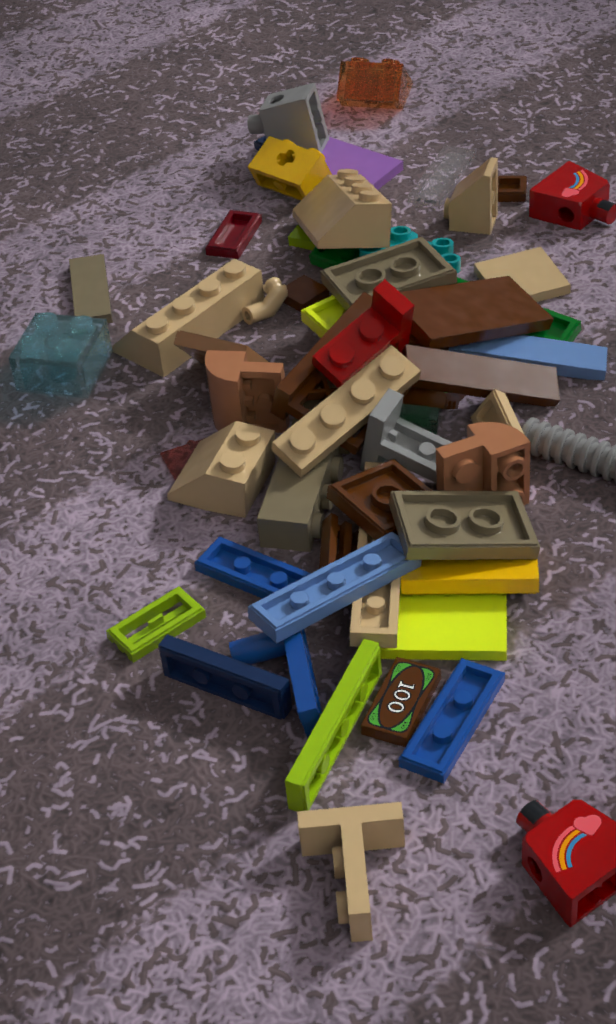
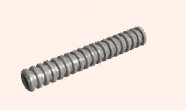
(571, 448)

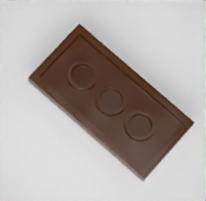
(474, 312)

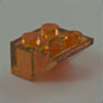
(373, 84)

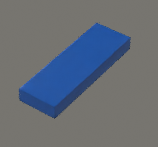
(246, 568)
(451, 720)

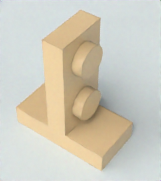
(346, 835)

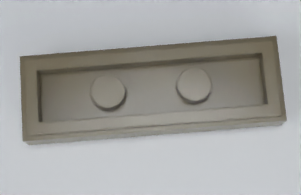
(90, 287)

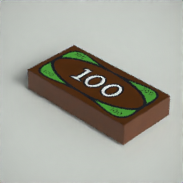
(401, 702)

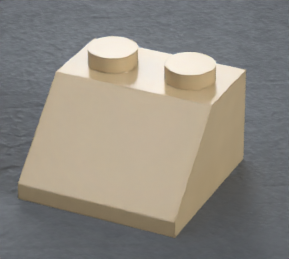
(226, 470)

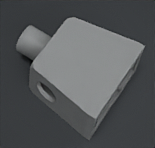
(292, 116)

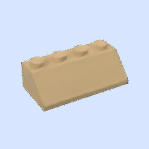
(345, 213)
(205, 310)

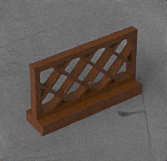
(305, 379)

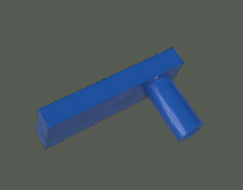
(262, 648)

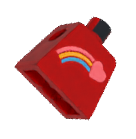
(572, 198)
(570, 856)

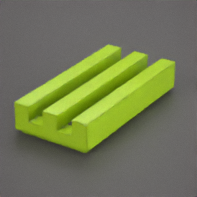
(158, 625)

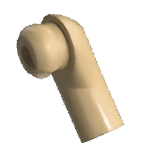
(269, 305)

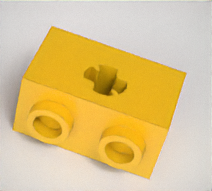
(288, 167)

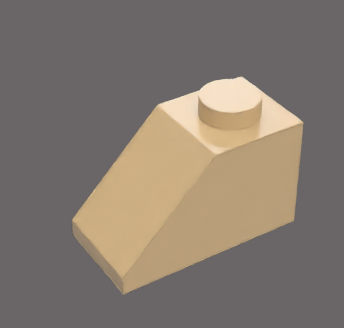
(475, 201)

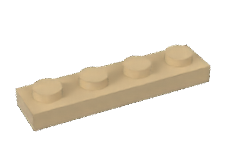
(344, 411)

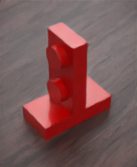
(380, 326)

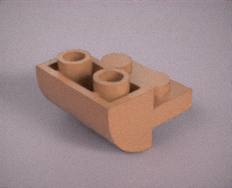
(243, 390)
(487, 460)

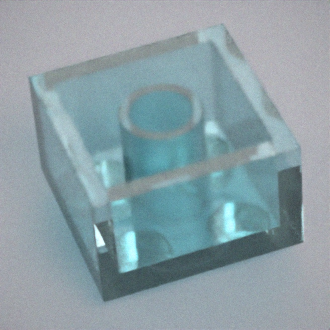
(61, 355)

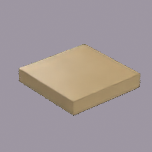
(530, 270)

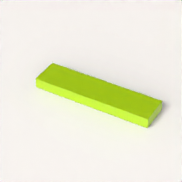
(333, 727)

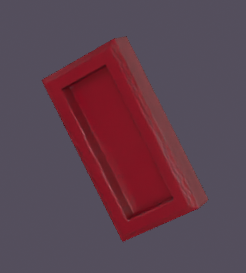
(234, 234)

